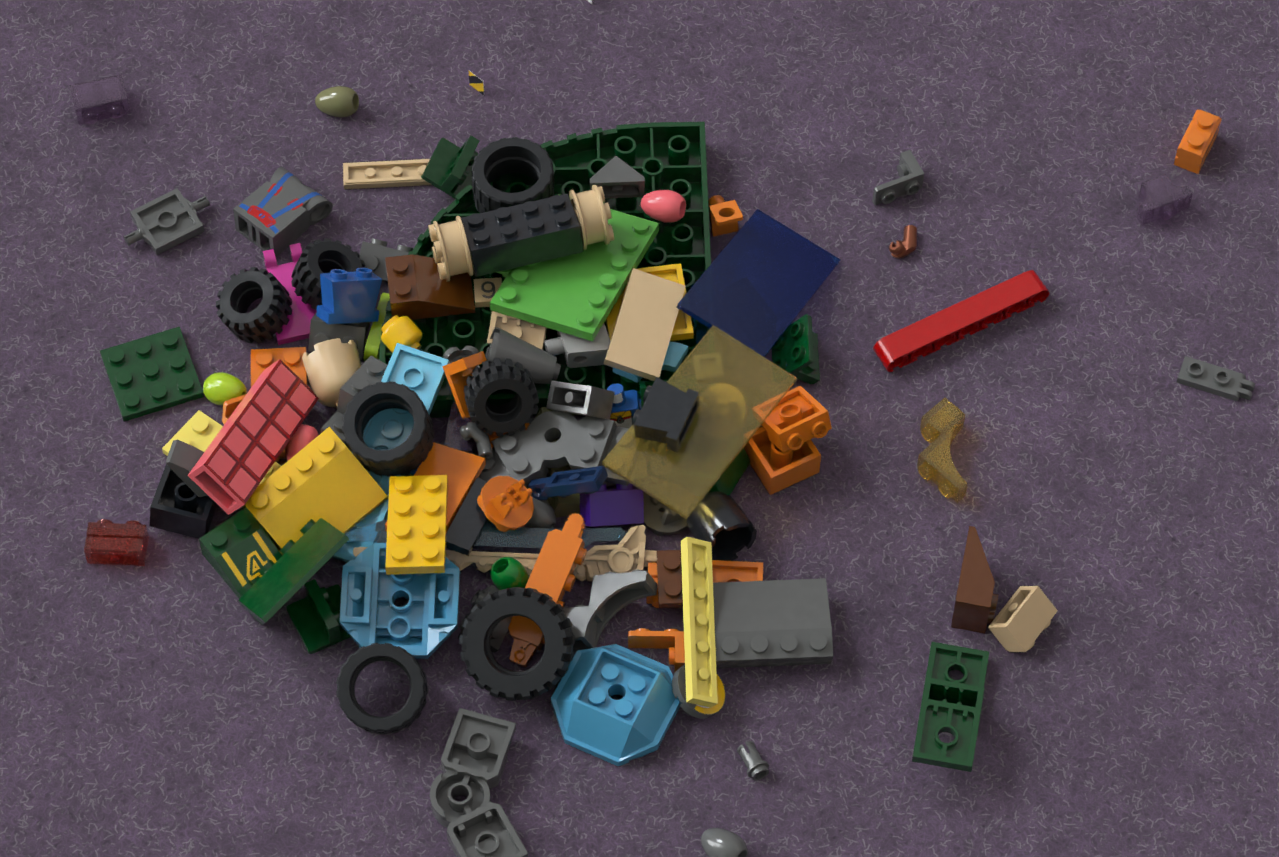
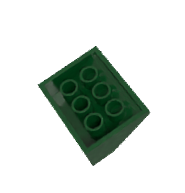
(292, 570)

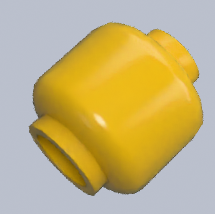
(401, 331)

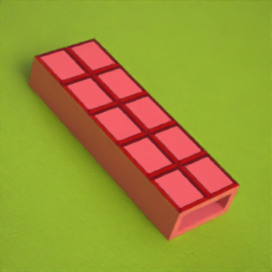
(253, 437)

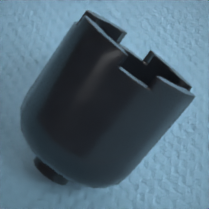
(723, 524)

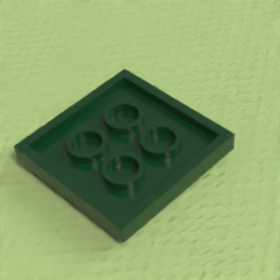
(151, 374)

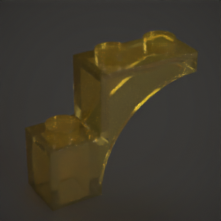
(935, 462)

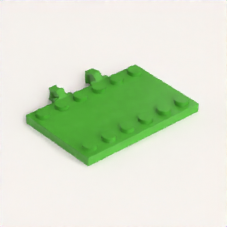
(578, 289)

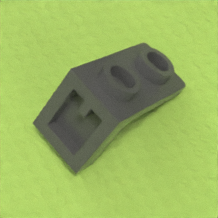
(909, 182)

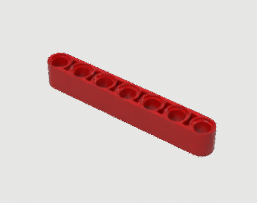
(960, 319)

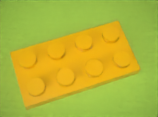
(416, 524)

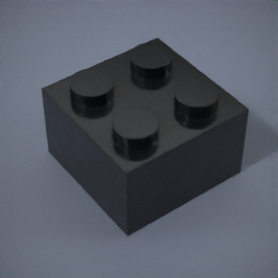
(179, 508)

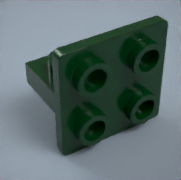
(451, 166)
(798, 351)
(318, 617)

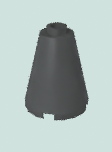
(537, 361)

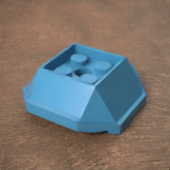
(370, 611)
(612, 727)

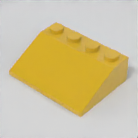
(315, 484)

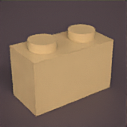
(1023, 619)

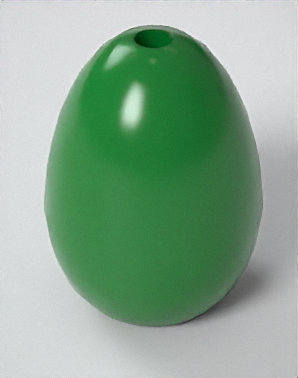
(508, 573)

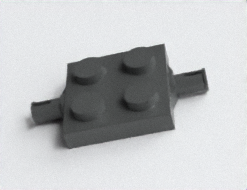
(167, 221)

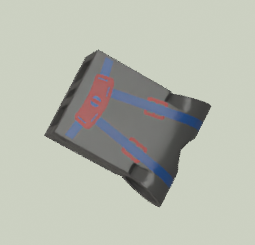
(280, 212)

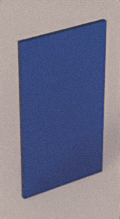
(759, 283)

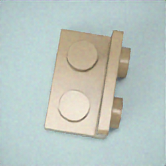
(522, 329)

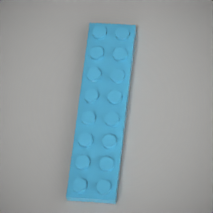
(393, 426)

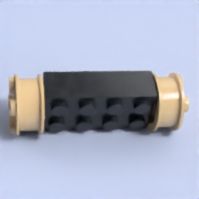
(521, 234)

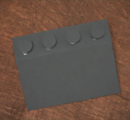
(772, 623)

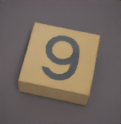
(485, 290)

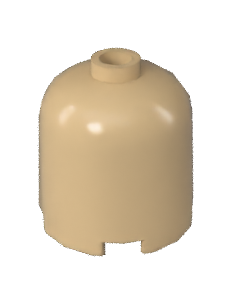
(331, 368)

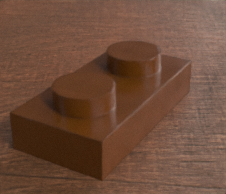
(669, 579)

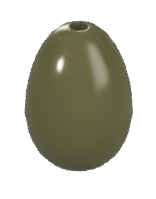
(338, 101)

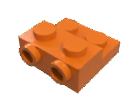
(796, 420)

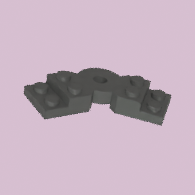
(531, 453)
(471, 767)

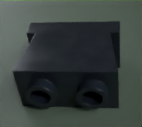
(665, 414)

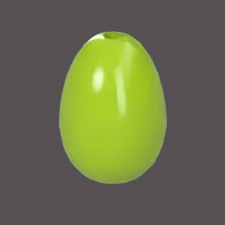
(223, 387)

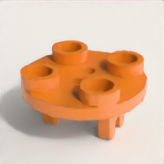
(506, 502)

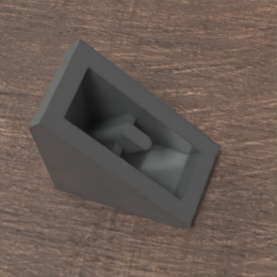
(619, 180)

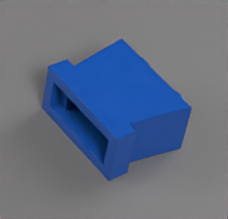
(349, 296)

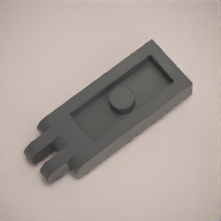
(1215, 379)

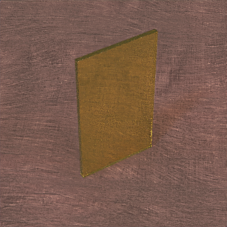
(735, 399)

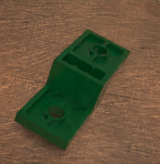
(951, 707)

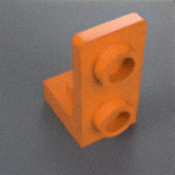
(457, 374)
(667, 639)

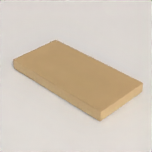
(644, 325)

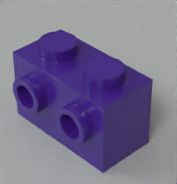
(613, 506)

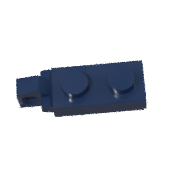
(569, 482)

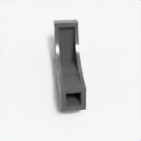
(368, 374)
(608, 596)

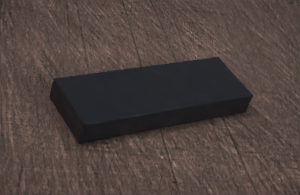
(468, 522)

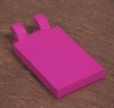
(300, 320)

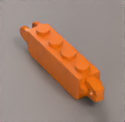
(552, 576)

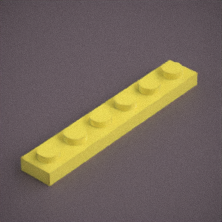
(699, 622)

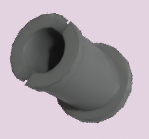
(756, 766)

